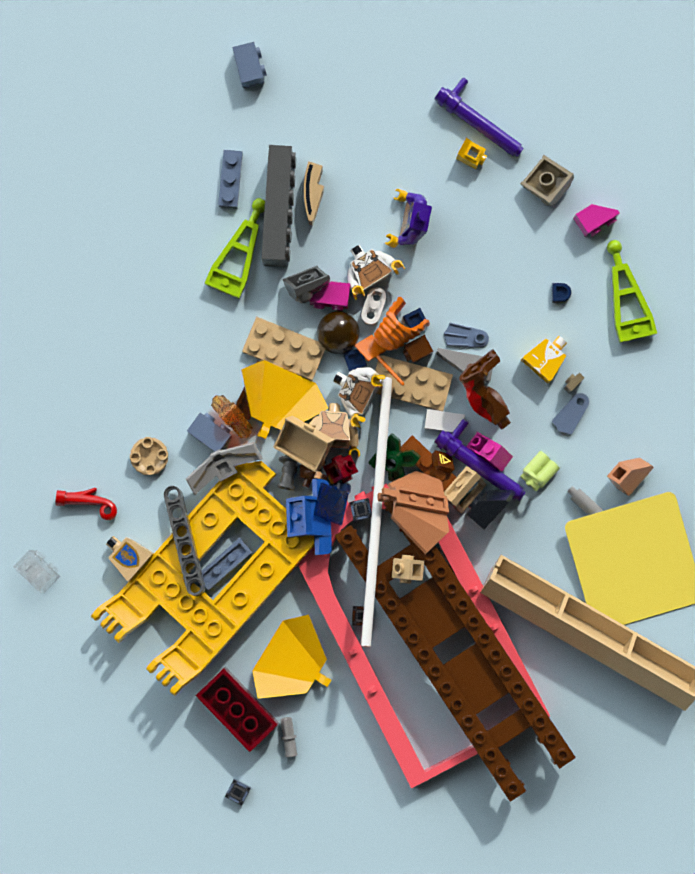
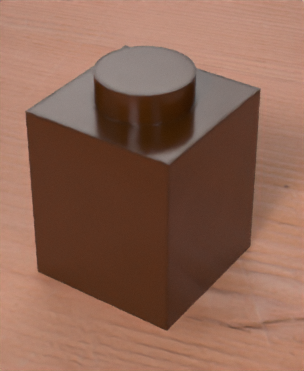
(417, 349)

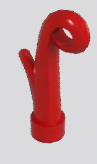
(84, 498)

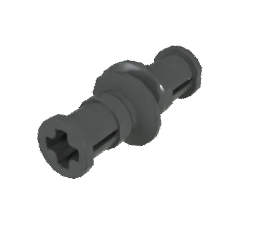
(288, 471)

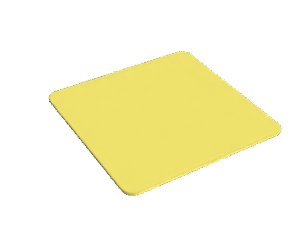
(634, 559)

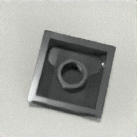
(305, 283)

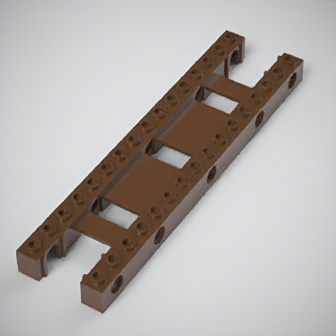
(472, 677)

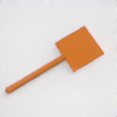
(370, 349)

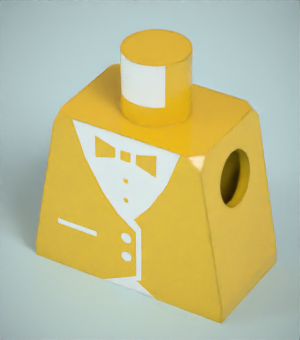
(546, 358)

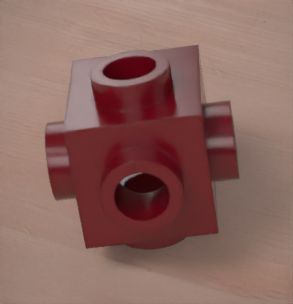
(340, 469)

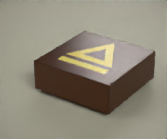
(443, 461)

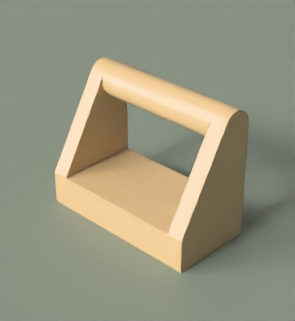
(460, 488)

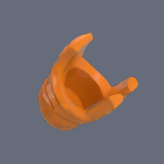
(392, 333)

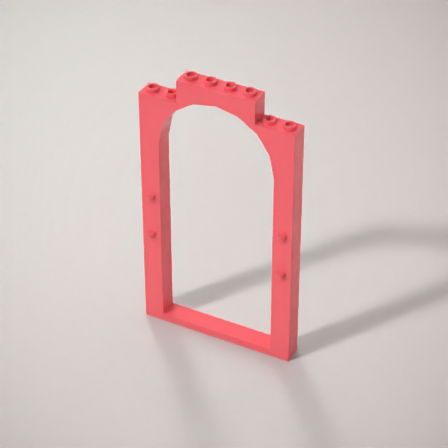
(317, 577)

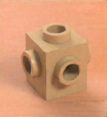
(404, 569)

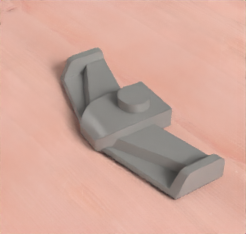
(222, 464)

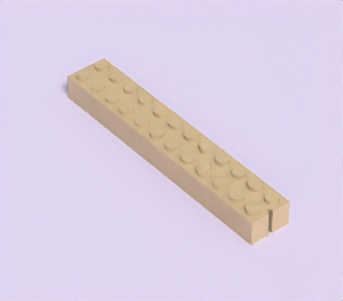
(591, 632)

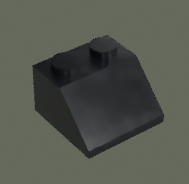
(487, 506)

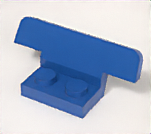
(303, 522)

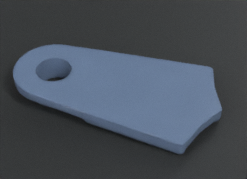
(464, 336)
(571, 414)

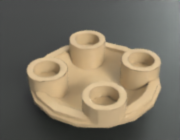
(149, 456)

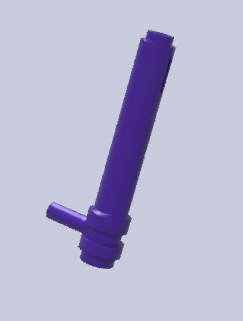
(455, 105)
(455, 448)

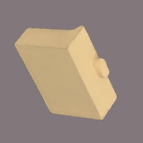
(303, 443)

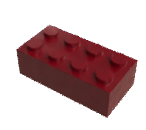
(237, 709)

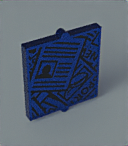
(331, 503)

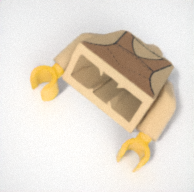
(338, 427)

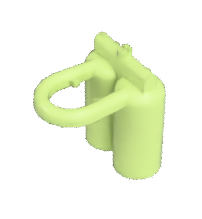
(539, 471)

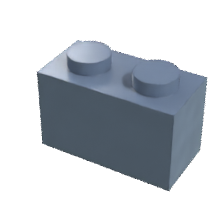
(248, 64)
(209, 433)

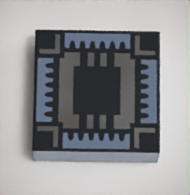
(360, 509)
(237, 791)

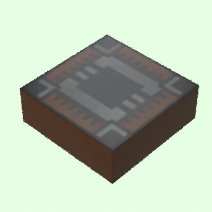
(357, 615)

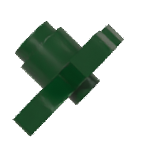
(402, 459)

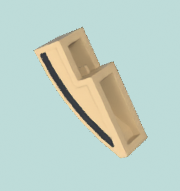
(312, 190)

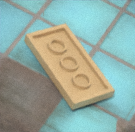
(284, 348)
(421, 384)

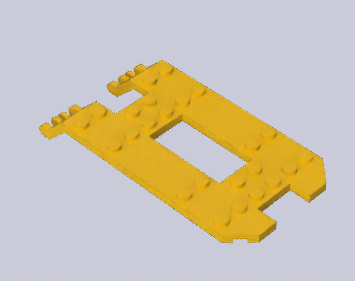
(207, 621)

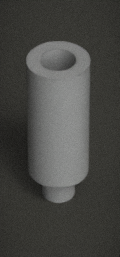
(584, 501)

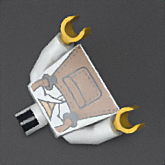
(370, 269)
(358, 391)

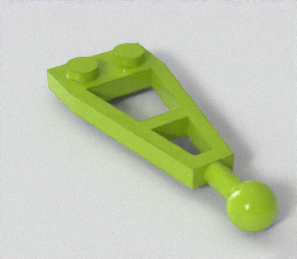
(225, 281)
(634, 328)

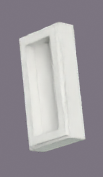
(442, 420)

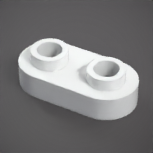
(373, 306)

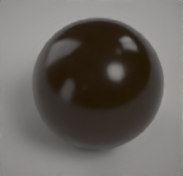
(338, 332)

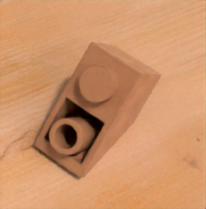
(629, 474)

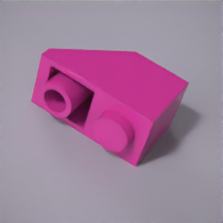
(594, 217)
(332, 295)
(490, 451)

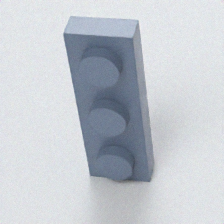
(230, 178)
(225, 563)

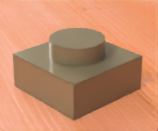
(573, 381)

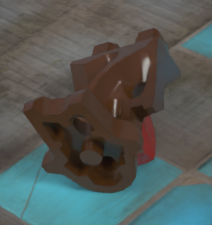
(482, 398)

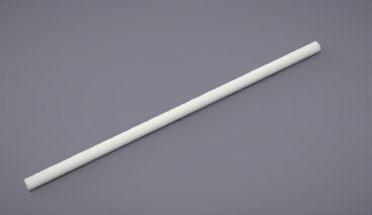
(376, 513)

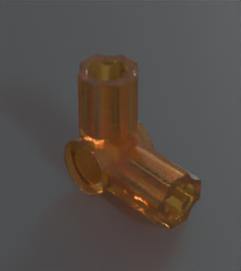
(232, 416)

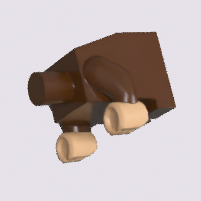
(308, 475)

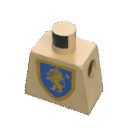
(128, 556)

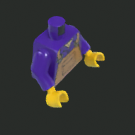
(415, 219)

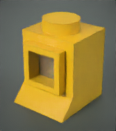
(471, 154)

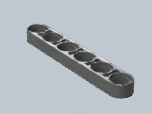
(188, 539)

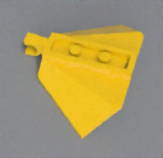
(277, 394)
(290, 660)

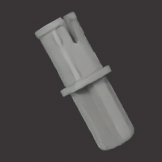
(288, 737)

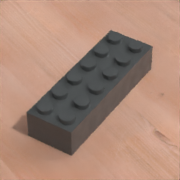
(277, 206)

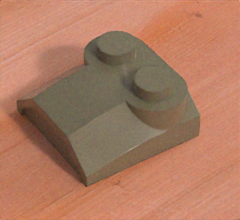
(548, 181)

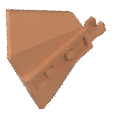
(418, 508)

